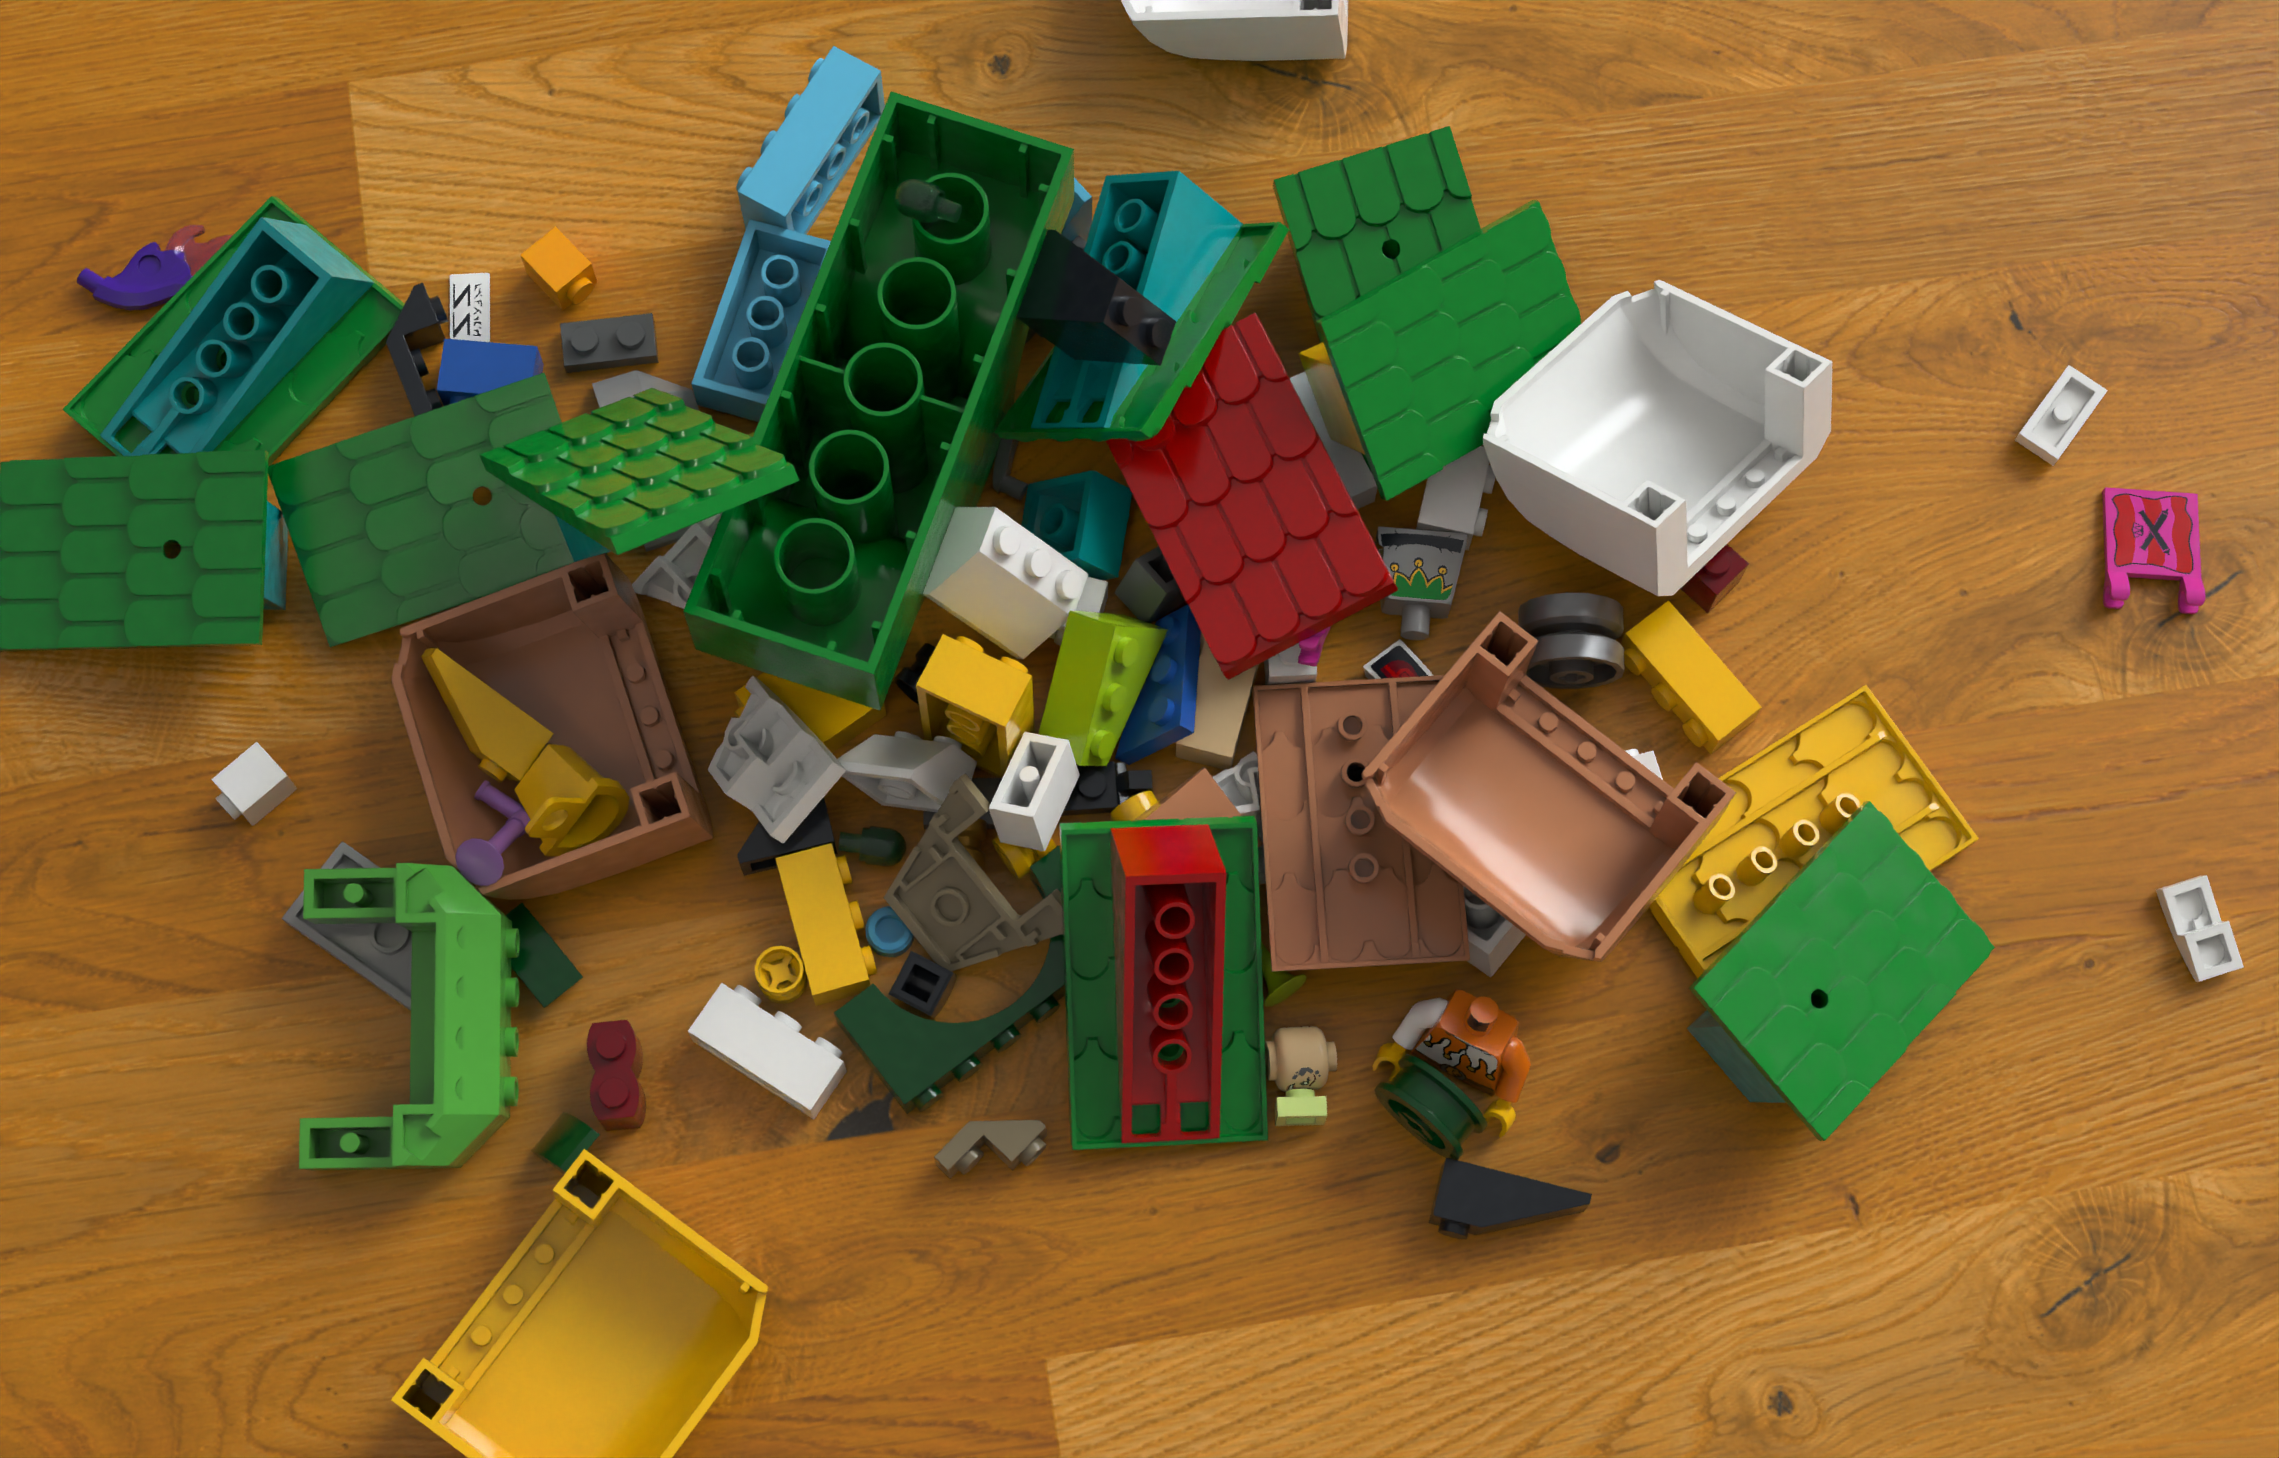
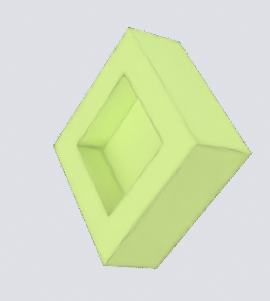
(1300, 1108)

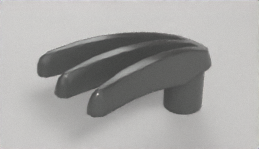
(1002, 469)

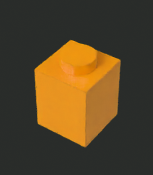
(559, 269)

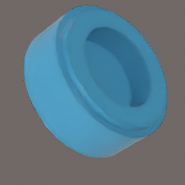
(888, 933)

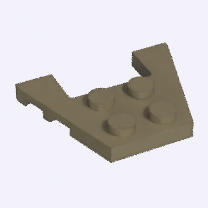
(952, 900)

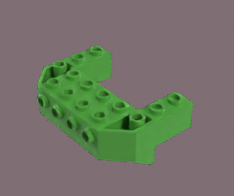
(457, 1018)

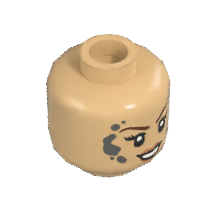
(1299, 1058)

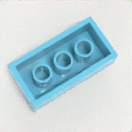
(814, 144)
(757, 318)

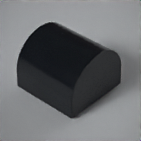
(923, 984)

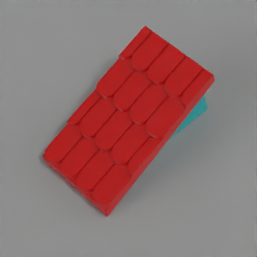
(1252, 507)

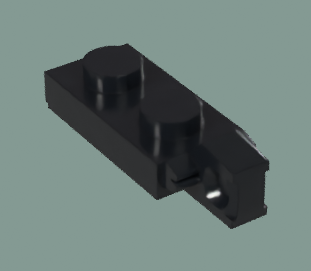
(1105, 787)

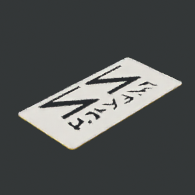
(470, 307)

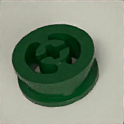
(1430, 1107)

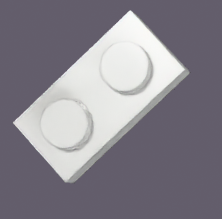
(2061, 415)

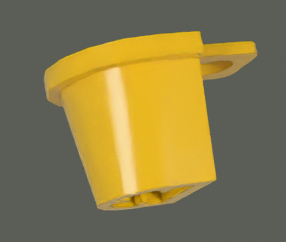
(569, 801)

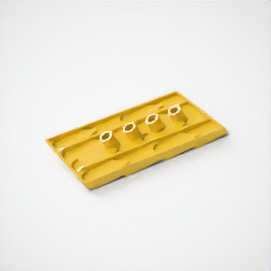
(1789, 807)

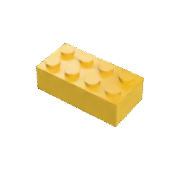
(976, 702)

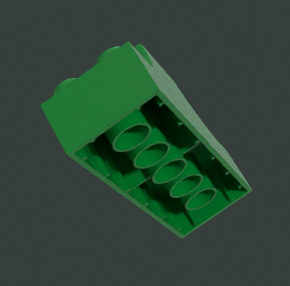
(884, 405)

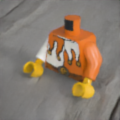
(1468, 1041)

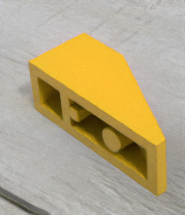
(489, 723)

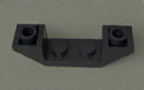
(413, 331)

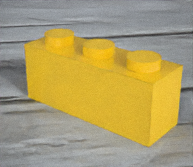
(1688, 678)
(826, 923)

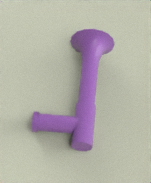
(481, 859)

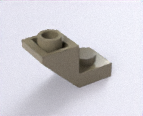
(1009, 1139)

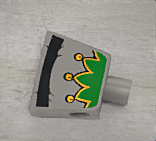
(1425, 572)

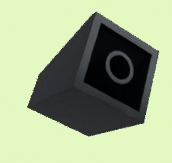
(1091, 309)

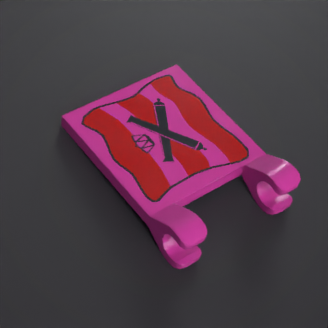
(2152, 539)

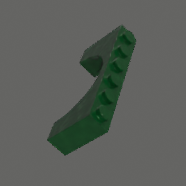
(924, 1055)

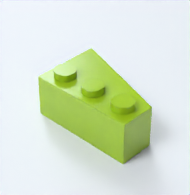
(1098, 681)

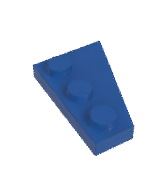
(1168, 697)

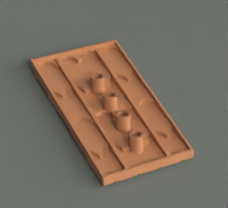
(1334, 872)

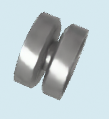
(1574, 639)

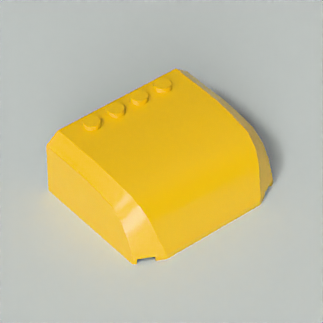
(592, 1334)

